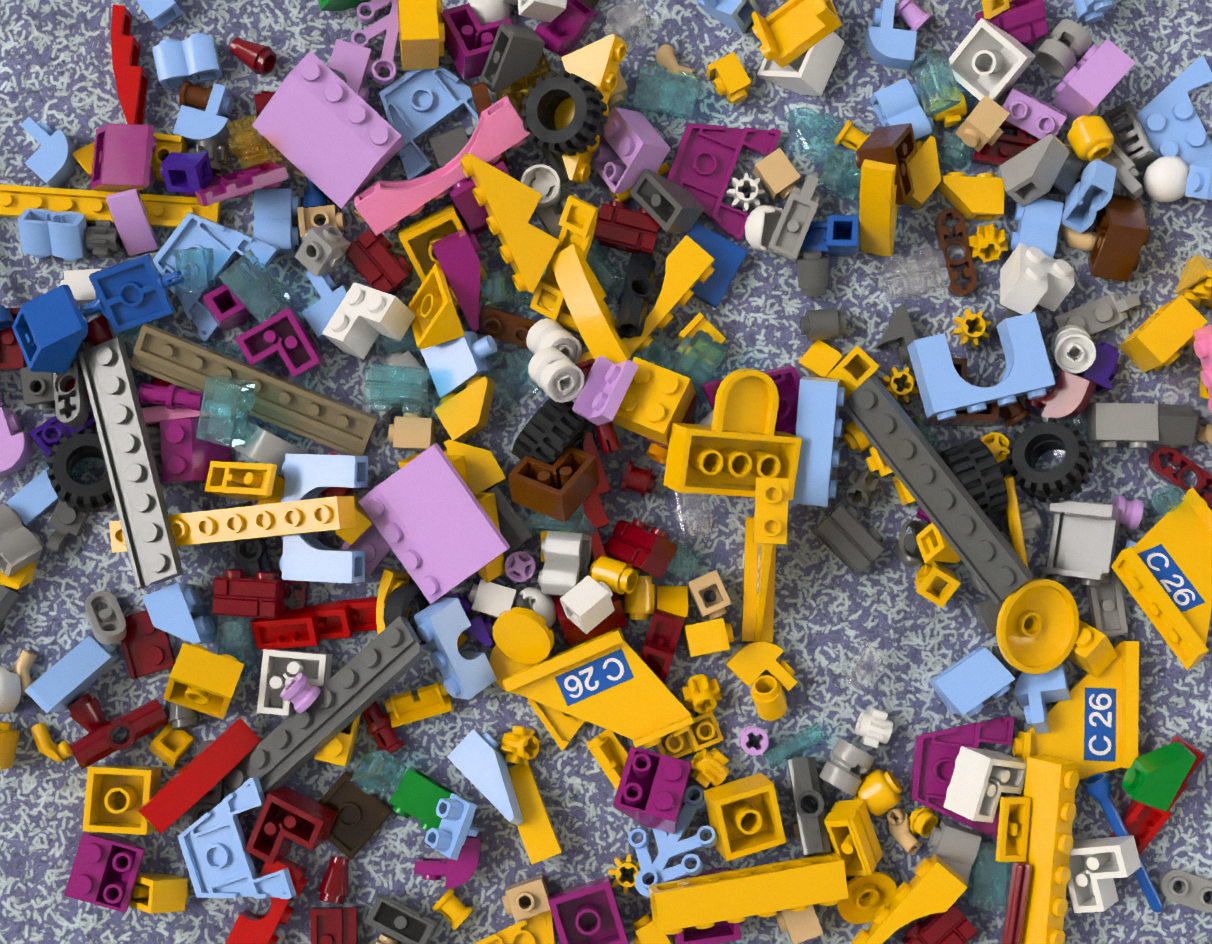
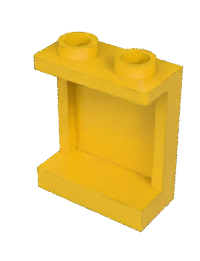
(794, 28)

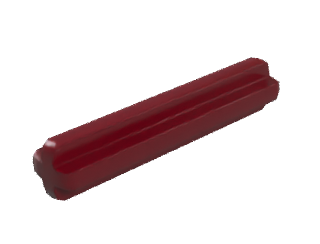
(1017, 903)

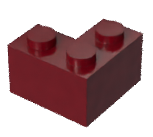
(289, 818)

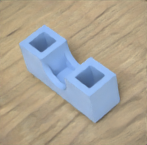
(440, 628)

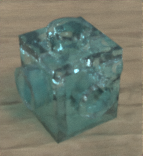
(841, 175)

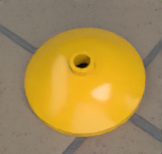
(1048, 629)

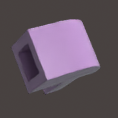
(14, 446)

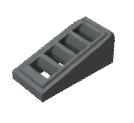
(1142, 157)

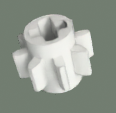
(738, 196)
(874, 727)

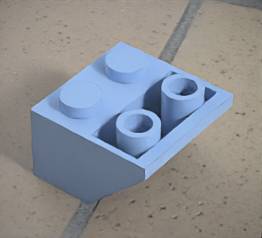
(180, 613)
(972, 682)

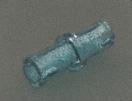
(1165, 500)
(794, 745)

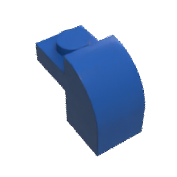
(835, 237)

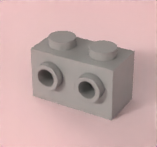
(1122, 424)

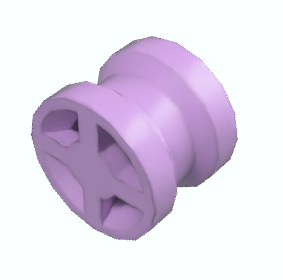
(1130, 511)
(516, 566)
(300, 693)

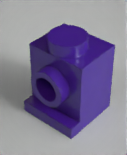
(186, 172)
(1103, 367)

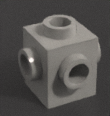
(322, 249)

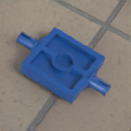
(131, 293)

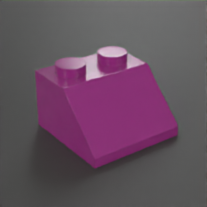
(185, 456)

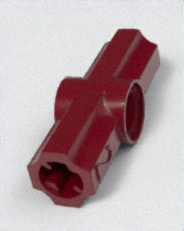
(99, 742)

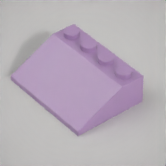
(327, 130)
(434, 523)

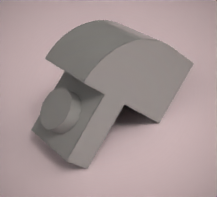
(266, 447)

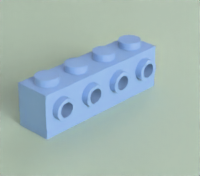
(818, 428)

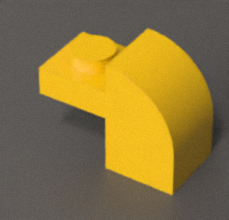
(757, 657)

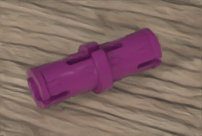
(171, 396)

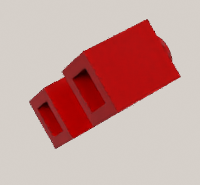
(262, 928)

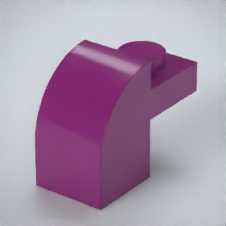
(567, 28)
(226, 308)
(456, 871)

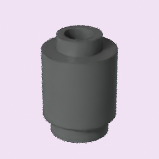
(813, 273)
(823, 324)

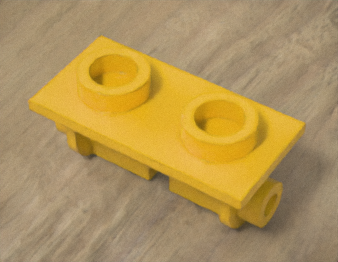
(408, 708)
(609, 755)

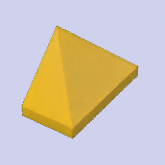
(1013, 829)

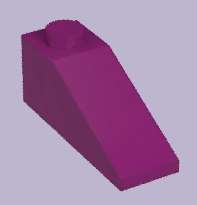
(462, 269)

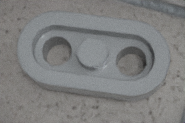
(105, 617)
(1191, 889)

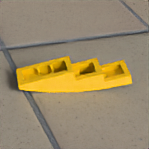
(877, 207)
(586, 304)

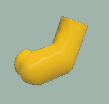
(47, 746)

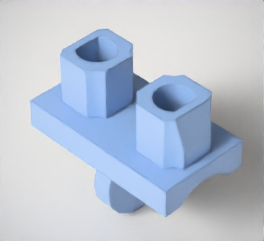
(455, 825)

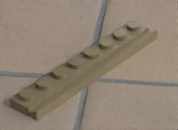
(276, 398)

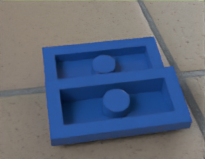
(727, 261)

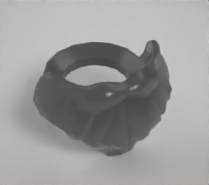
(907, 547)

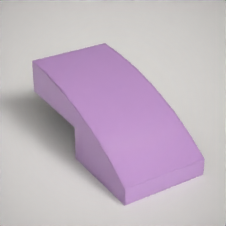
(132, 222)

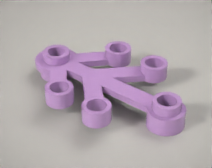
(386, 24)

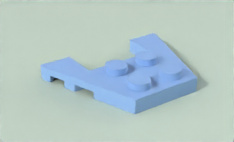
(418, 105)
(1172, 119)
(202, 233)
(217, 852)

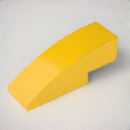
(537, 828)

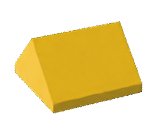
(434, 311)

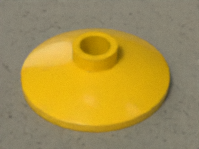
(866, 897)

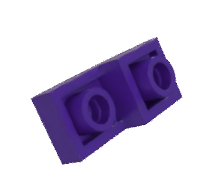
(51, 431)
(479, 628)

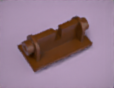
(504, 326)

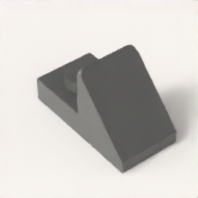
(899, 330)

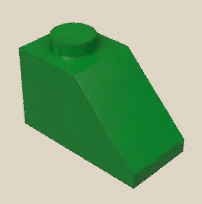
(1158, 775)

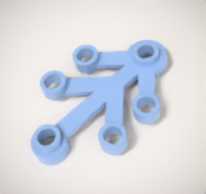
(672, 846)

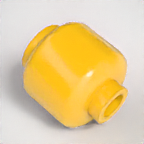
(1090, 138)
(879, 791)

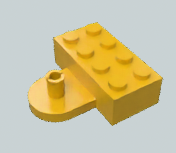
(737, 445)

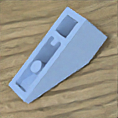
(487, 770)

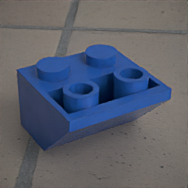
(50, 330)

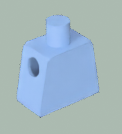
(458, 361)

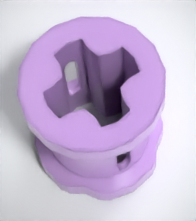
(912, 14)
(763, 741)

